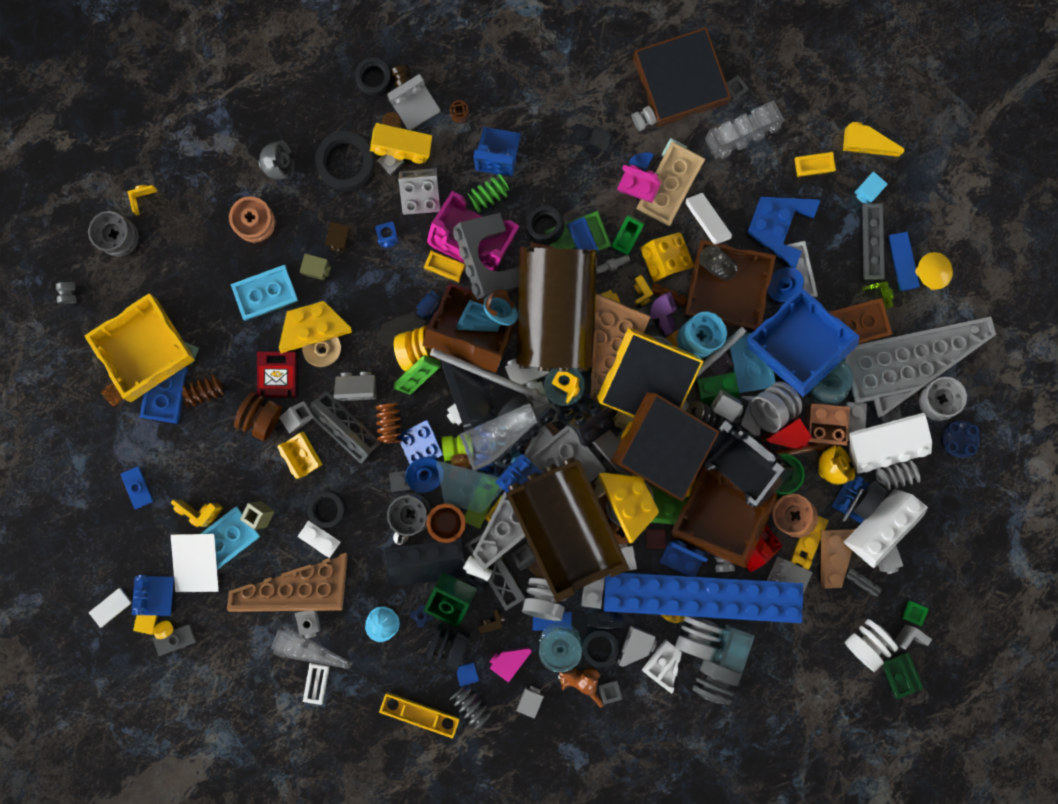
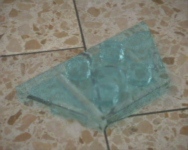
(467, 487)

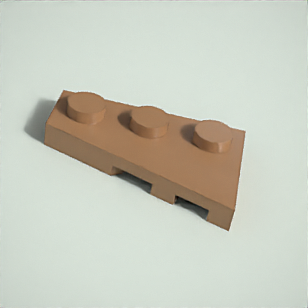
(834, 557)

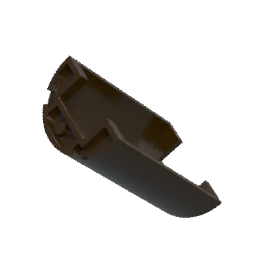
(556, 308)
(566, 528)

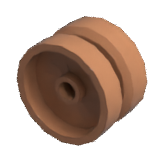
(244, 211)

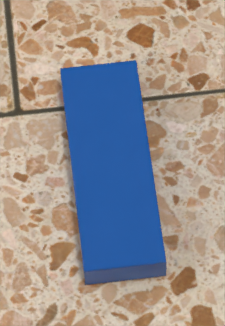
(903, 261)

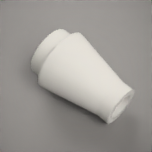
(474, 568)

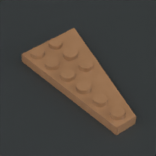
(610, 328)
(302, 589)

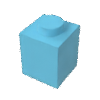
(870, 188)

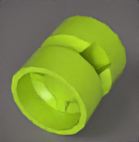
(452, 446)

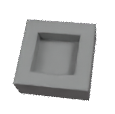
(390, 164)

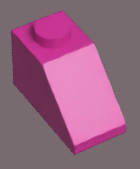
(509, 662)

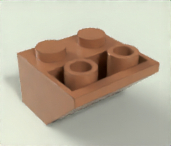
(827, 423)

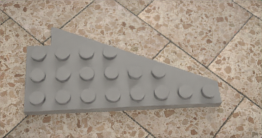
(902, 365)
(544, 450)

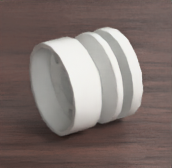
(871, 645)

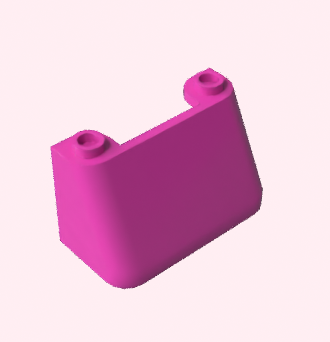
(453, 212)

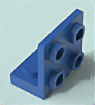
(682, 559)

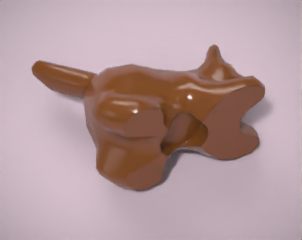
(584, 681)

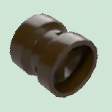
(401, 74)

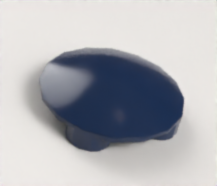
(961, 439)

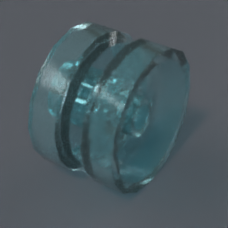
(558, 658)

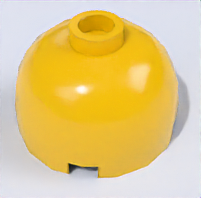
(835, 466)

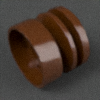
(260, 417)

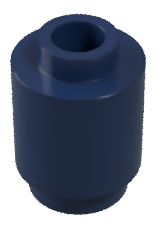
(428, 305)

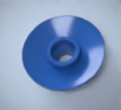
(781, 279)
(423, 482)

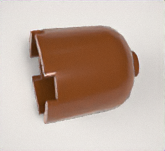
(445, 523)

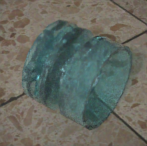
(841, 378)
(556, 394)

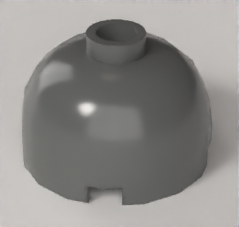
(275, 160)

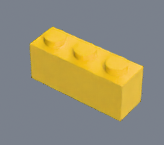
(400, 143)

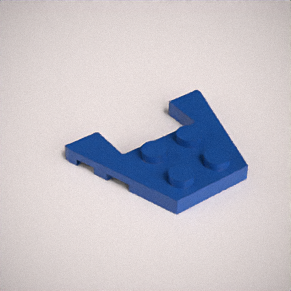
(773, 220)

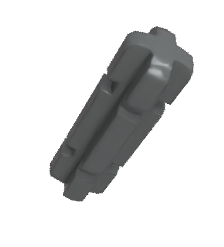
(863, 582)

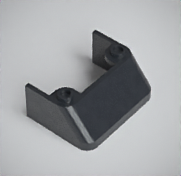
(468, 396)

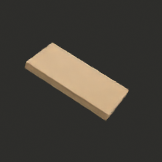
(677, 174)

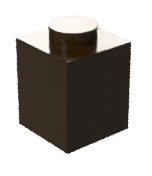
(338, 237)

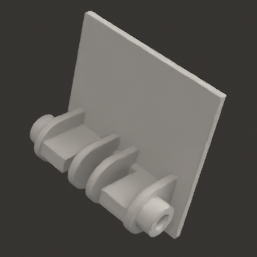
(788, 572)

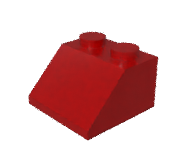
(791, 435)

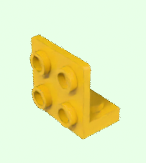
(205, 516)

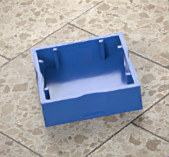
(802, 342)

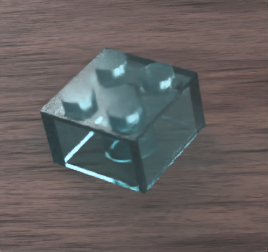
(734, 648)

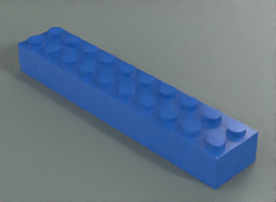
(704, 597)

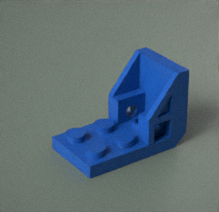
(497, 152)

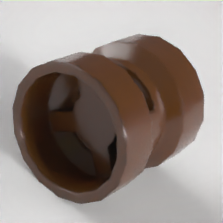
(459, 115)

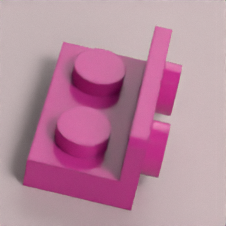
(639, 183)

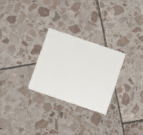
(194, 563)

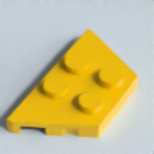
(310, 326)
(630, 502)

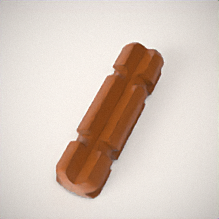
(680, 300)

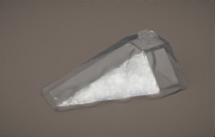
(494, 437)
(292, 645)

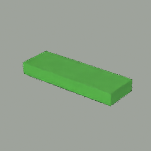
(417, 374)

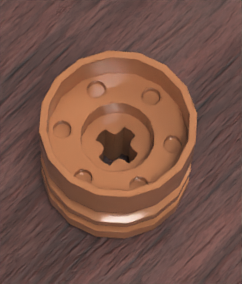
(786, 522)

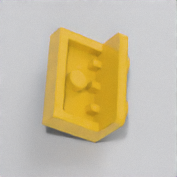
(299, 455)

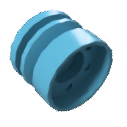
(702, 334)

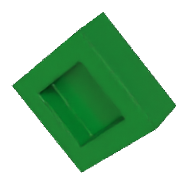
(915, 613)

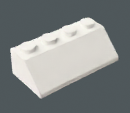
(890, 443)
(886, 526)

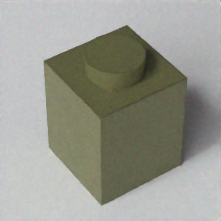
(315, 267)
(257, 515)

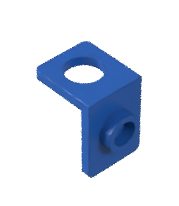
(389, 241)

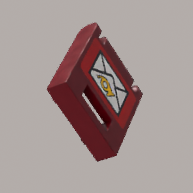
(276, 378)

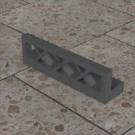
(340, 429)
(509, 576)

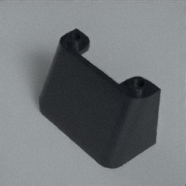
(747, 463)

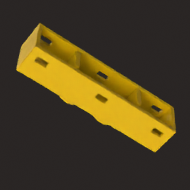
(419, 715)

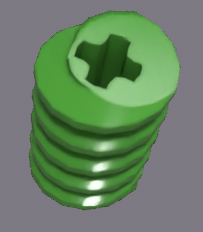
(488, 193)

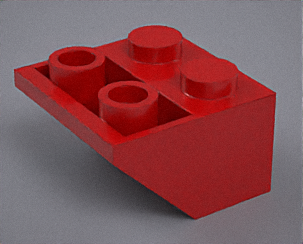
(765, 549)

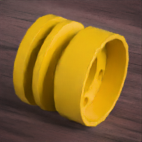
(409, 347)

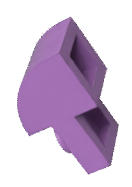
(662, 309)

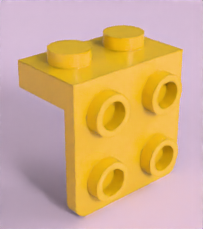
(666, 256)

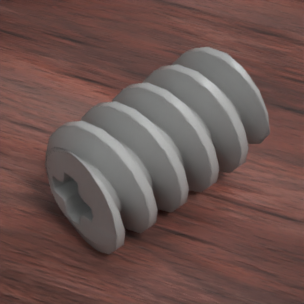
(897, 473)

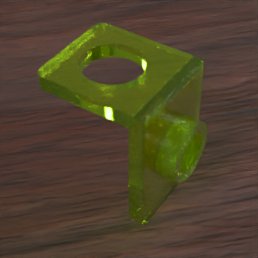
(886, 292)

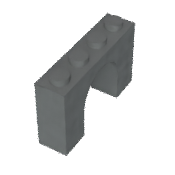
(468, 236)

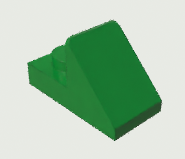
(627, 234)

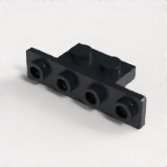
(544, 418)

